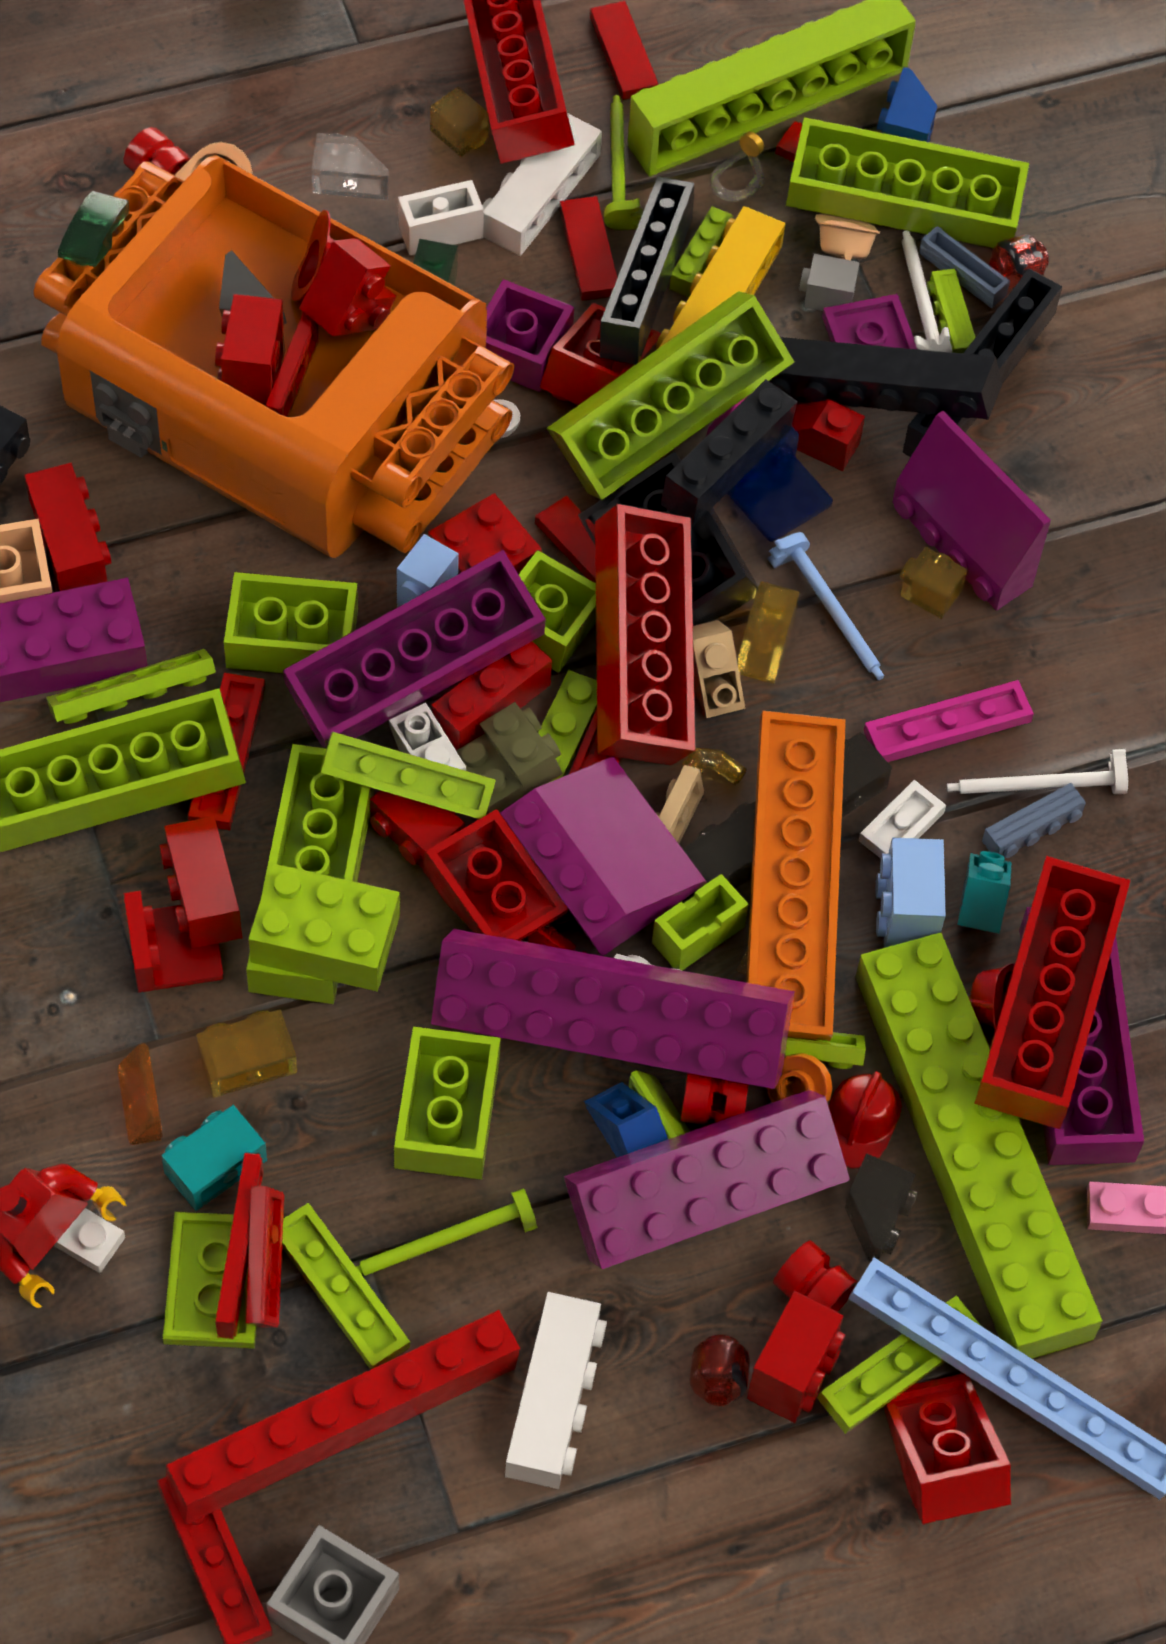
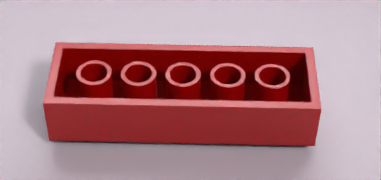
(518, 77)
(644, 635)
(1053, 993)

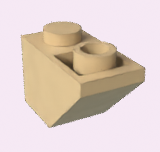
(716, 670)

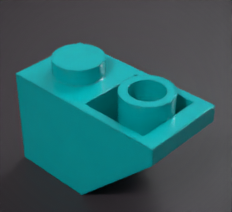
(985, 892)

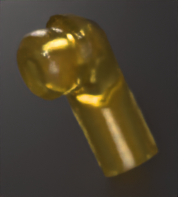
(718, 761)

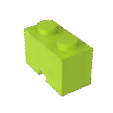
(700, 923)

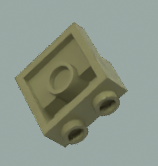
(512, 755)

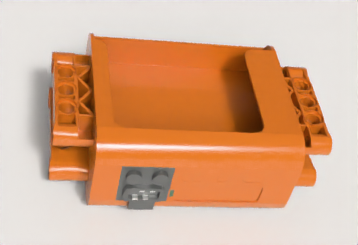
(372, 408)

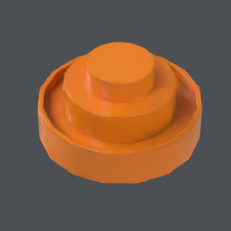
(800, 1074)

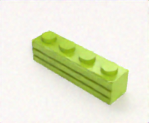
(697, 251)
(951, 308)

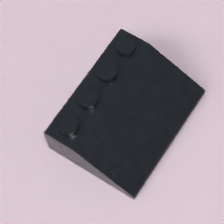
(718, 571)

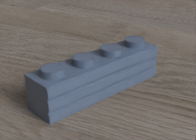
(971, 270)
(1034, 821)

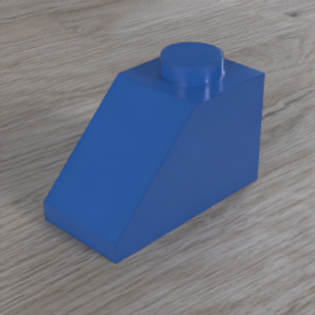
(626, 1119)

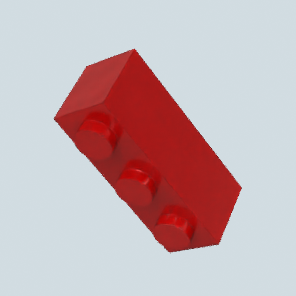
(68, 527)
(486, 692)
(200, 882)

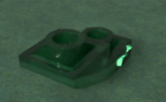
(92, 227)

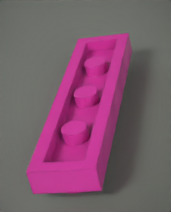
(949, 721)

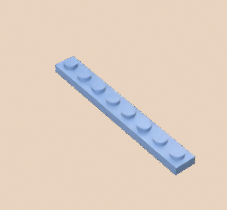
(1013, 1376)

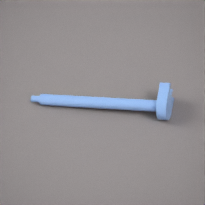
(794, 548)

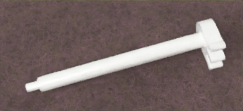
(933, 340)
(1116, 777)

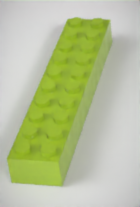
(976, 1151)

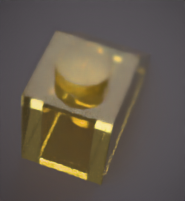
(767, 632)

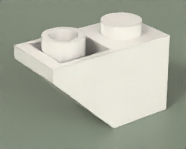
(422, 736)

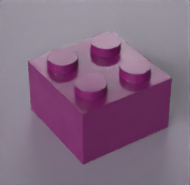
(524, 330)

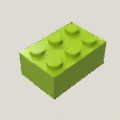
(285, 619)
(324, 927)
(447, 1103)

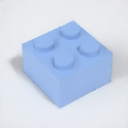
(911, 890)

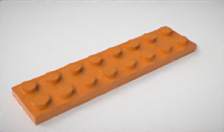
(797, 865)

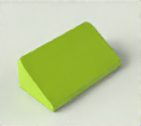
(651, 1089)

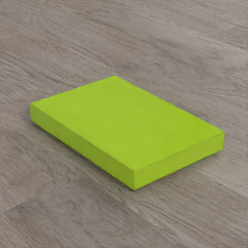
(196, 1281)

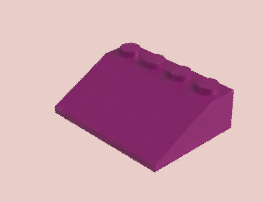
(972, 512)
(603, 852)

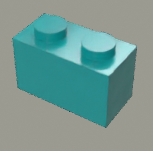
(211, 1156)

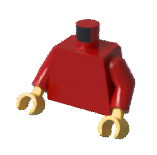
(35, 1215)

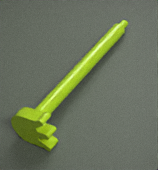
(620, 213)
(520, 1208)

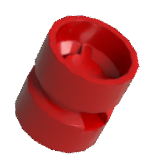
(156, 148)
(699, 1098)
(810, 1275)

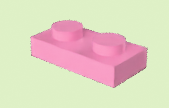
(1126, 1207)

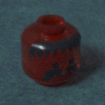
(1017, 255)
(719, 1370)

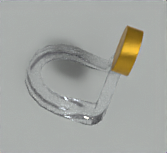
(752, 146)

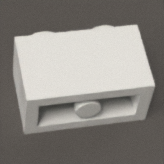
(441, 215)

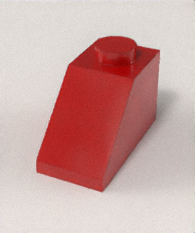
(828, 432)

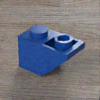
(910, 111)

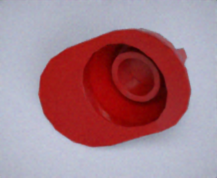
(314, 256)
(989, 994)
(864, 1116)

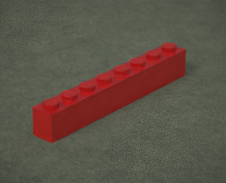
(341, 1417)

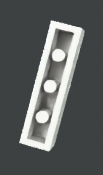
(536, 188)
(553, 1391)

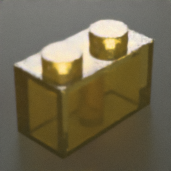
(246, 1052)

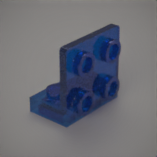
(780, 491)

